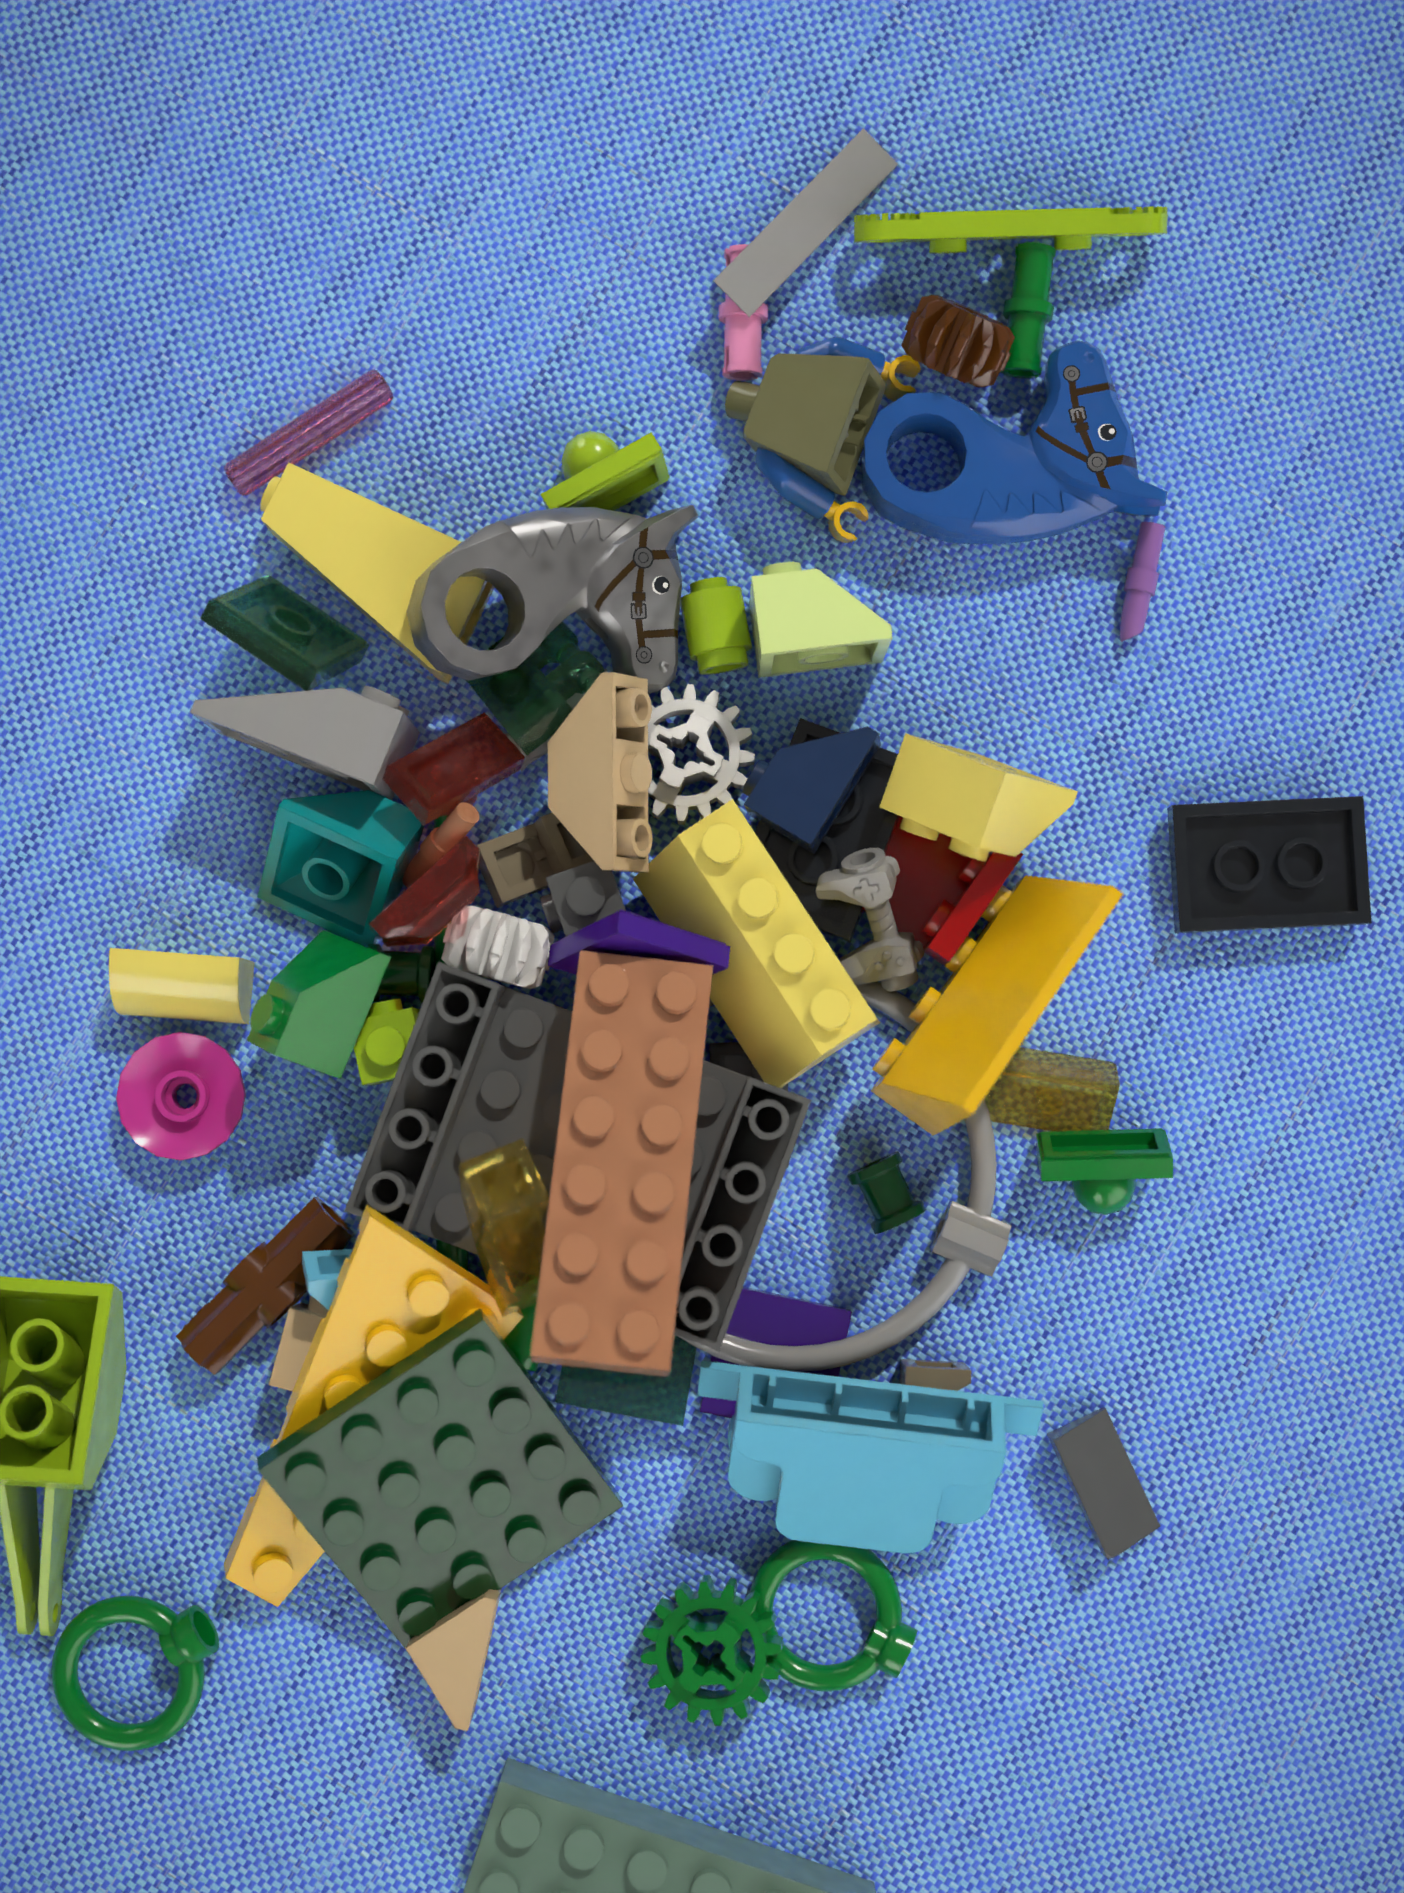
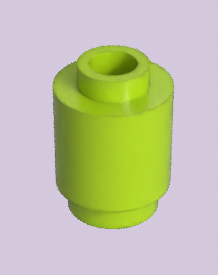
(716, 626)

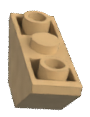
(604, 773)

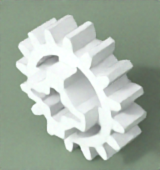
(697, 730)

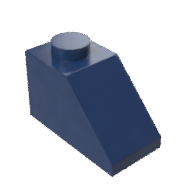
(809, 784)

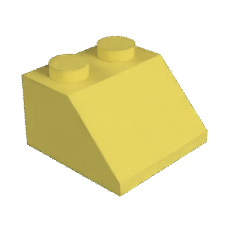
(970, 799)

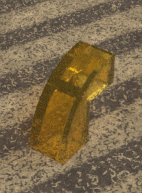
(505, 1216)

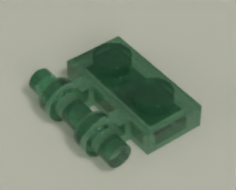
(536, 704)

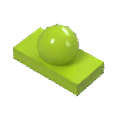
(605, 475)

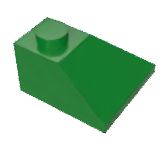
(319, 1003)

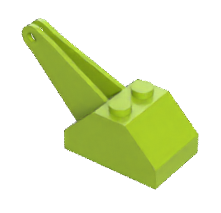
(57, 1423)

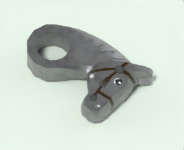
(559, 561)

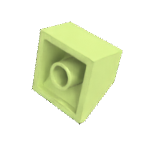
(811, 623)

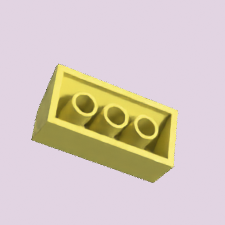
(783, 981)

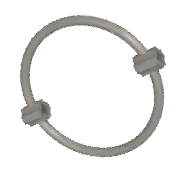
(964, 1237)

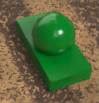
(1104, 1163)

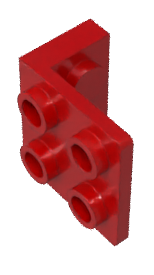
(942, 891)

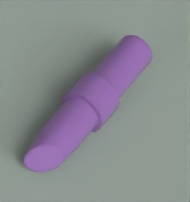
(1141, 579)

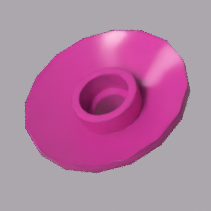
(150, 1103)

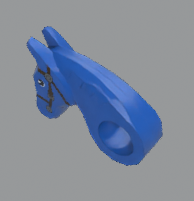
(1010, 485)

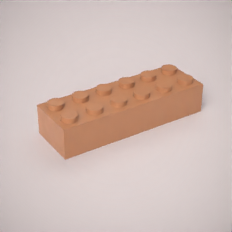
(622, 1165)

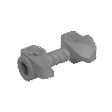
(869, 881)

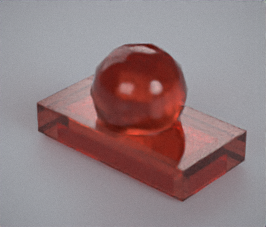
(453, 768)

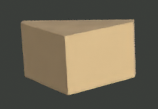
(455, 1655)

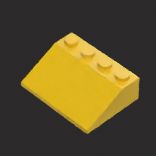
(990, 998)

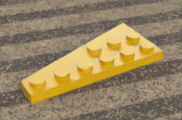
(386, 1306)

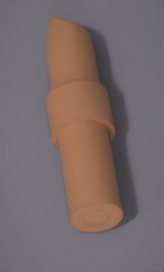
(441, 841)

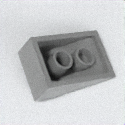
(321, 730)

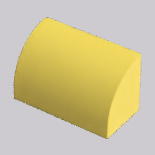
(181, 985)

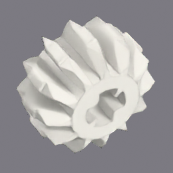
(498, 946)

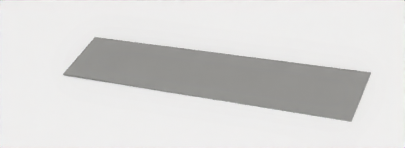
(805, 222)

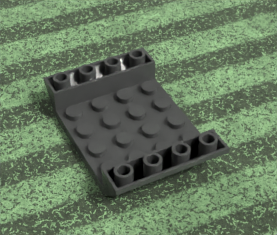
(492, 1071)

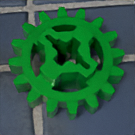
(729, 1668)

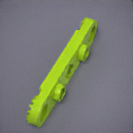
(1069, 227)

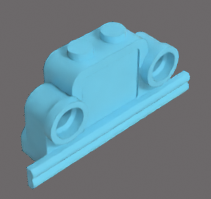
(864, 1456)

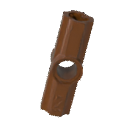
(262, 1287)

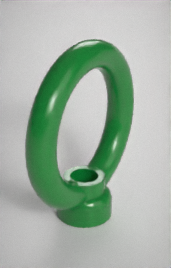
(889, 1637)
(185, 1642)

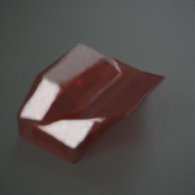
(432, 899)

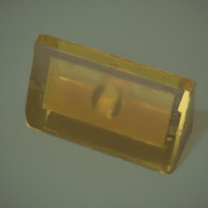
(1054, 1092)

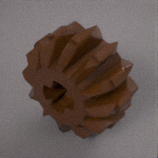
(957, 341)

